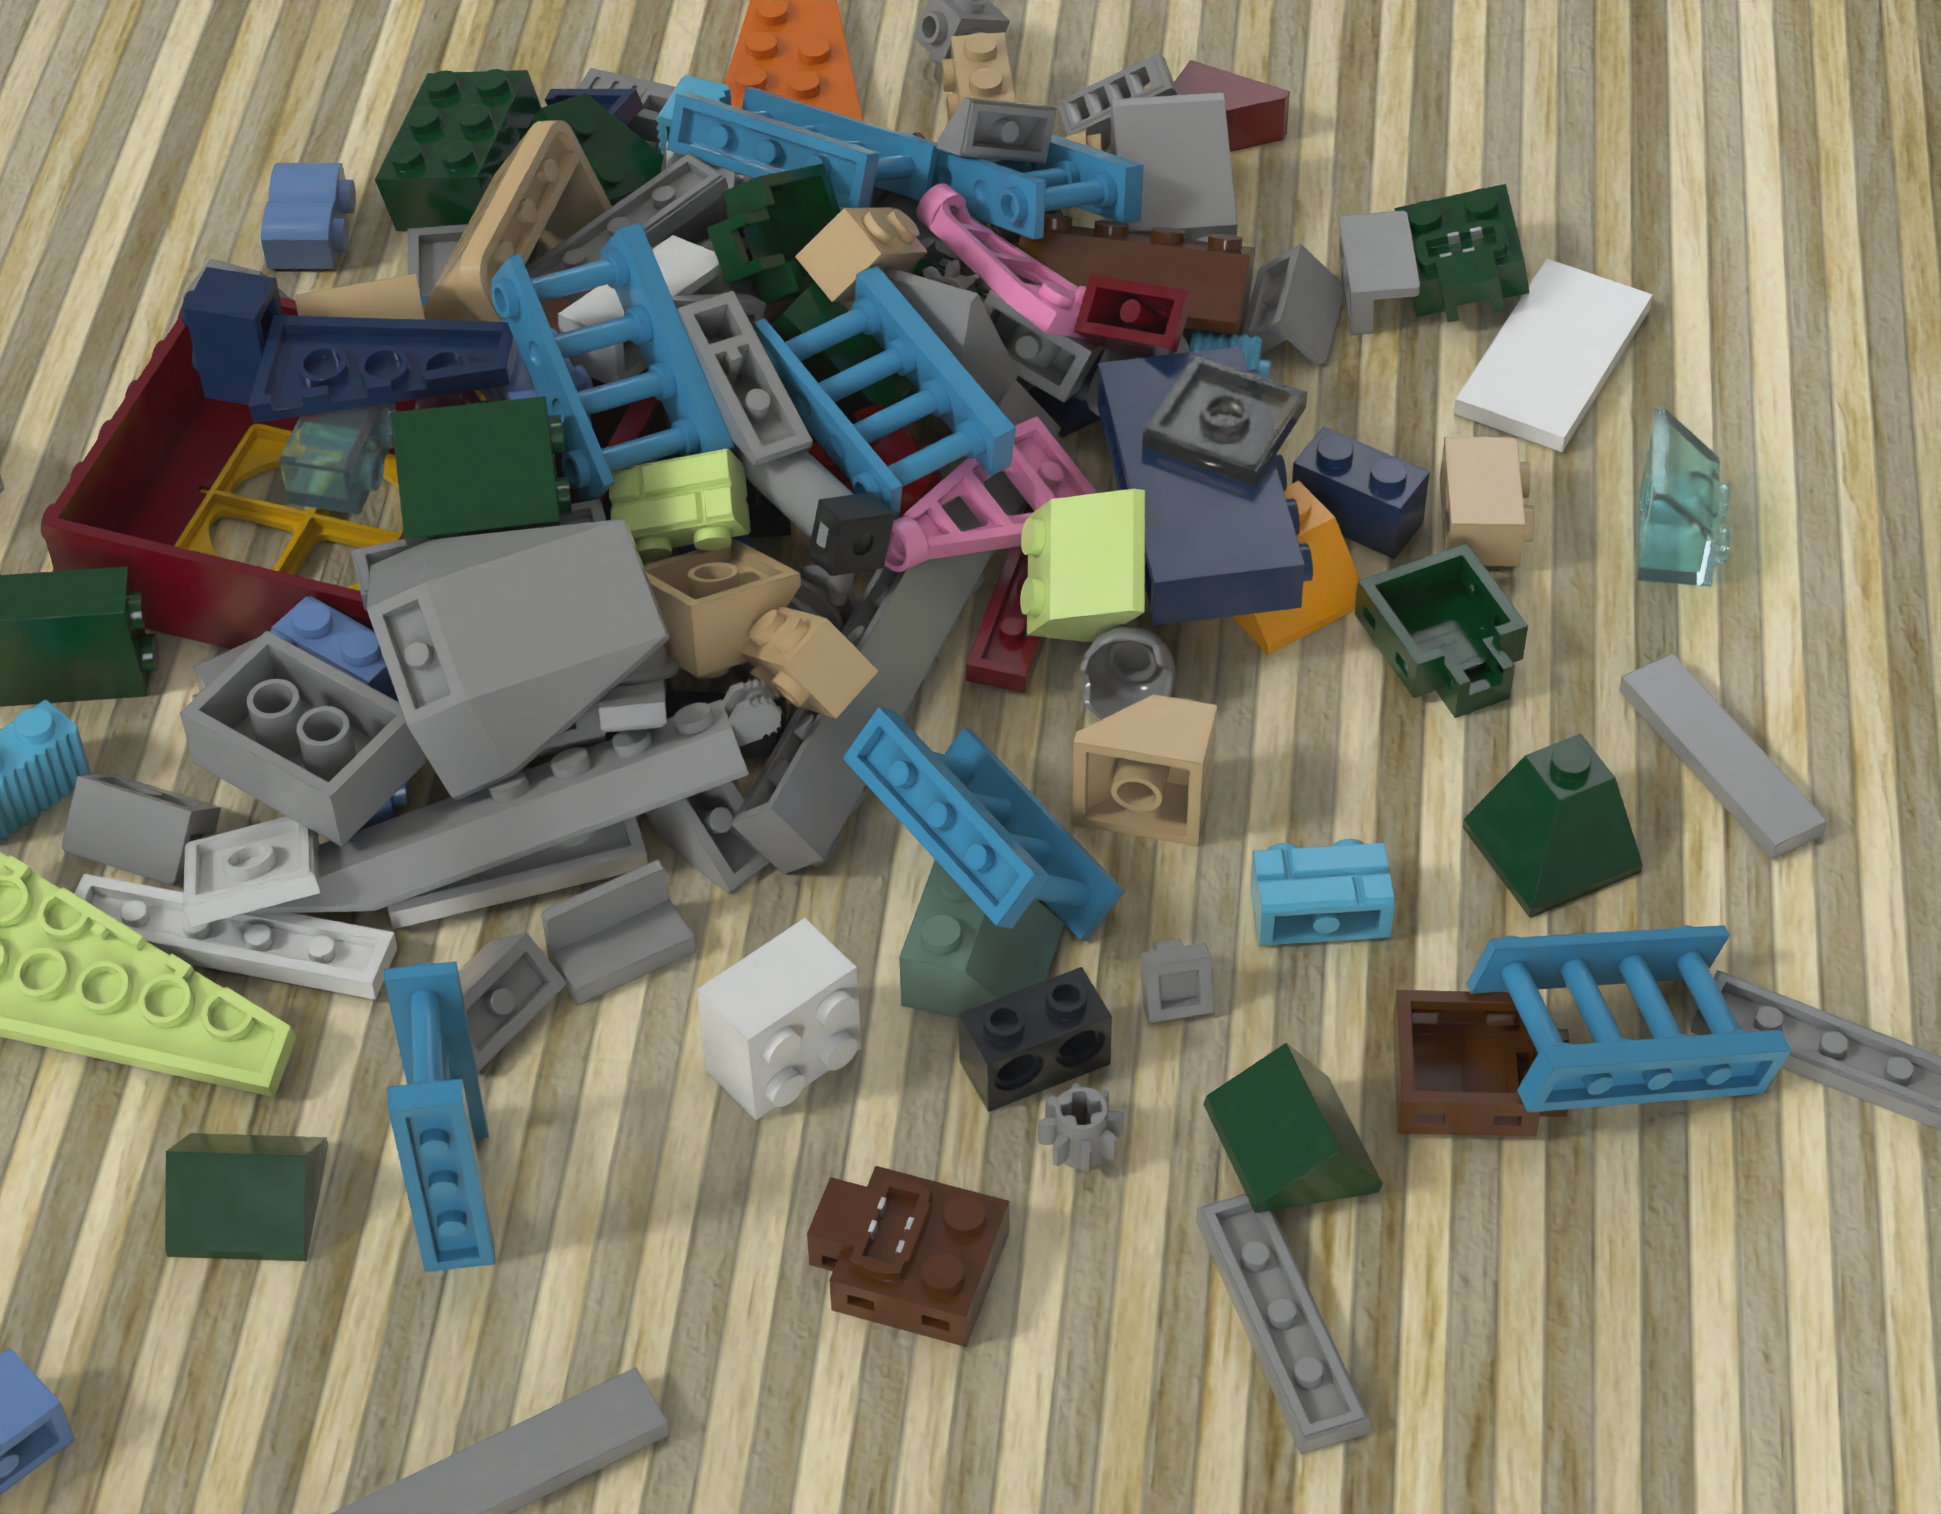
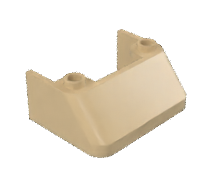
(536, 193)

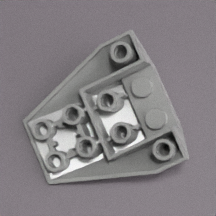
(510, 639)

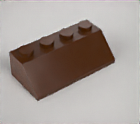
(1213, 270)

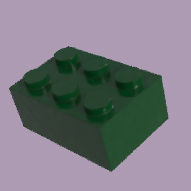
(454, 145)

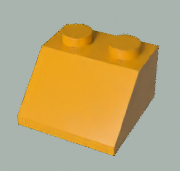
(1325, 597)

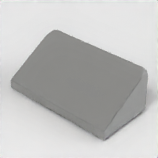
(999, 130)

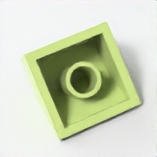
(1084, 565)

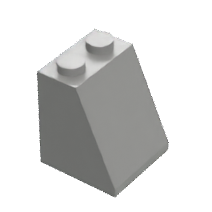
(1184, 161)

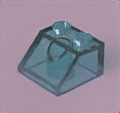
(1680, 507)

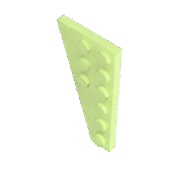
(108, 994)

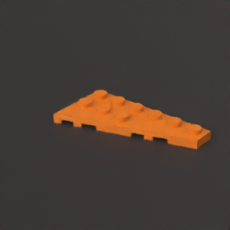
(795, 53)

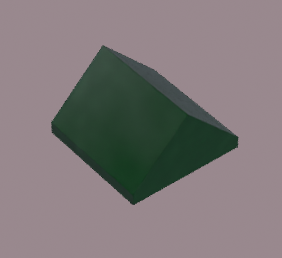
(1289, 1135)
(242, 1196)

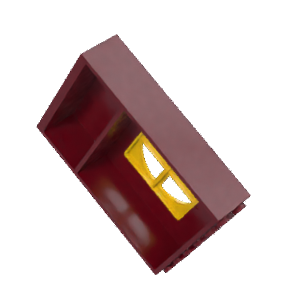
(171, 471)

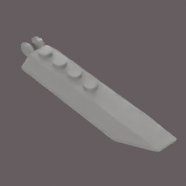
(543, 805)

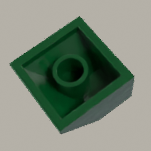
(1555, 827)

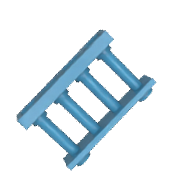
(785, 135)
(1020, 192)
(648, 322)
(909, 350)
(982, 825)
(1616, 1067)
(439, 1116)

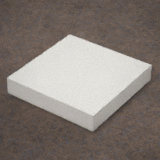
(249, 870)

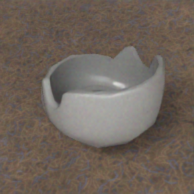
(1125, 669)

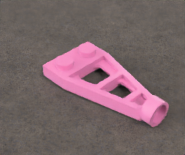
(1014, 275)
(1037, 470)

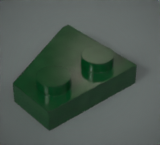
(613, 150)

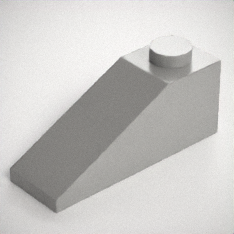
(743, 380)

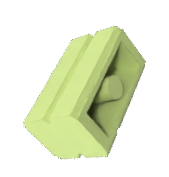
(682, 502)

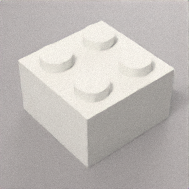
(780, 1019)

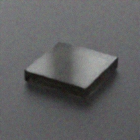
(1225, 419)

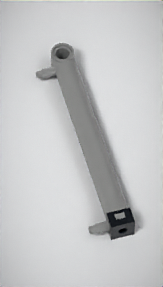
(844, 528)

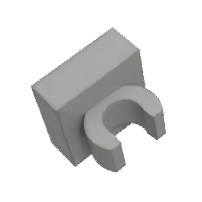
(1176, 980)

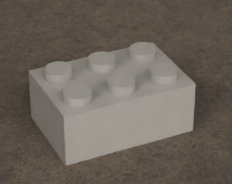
(302, 738)

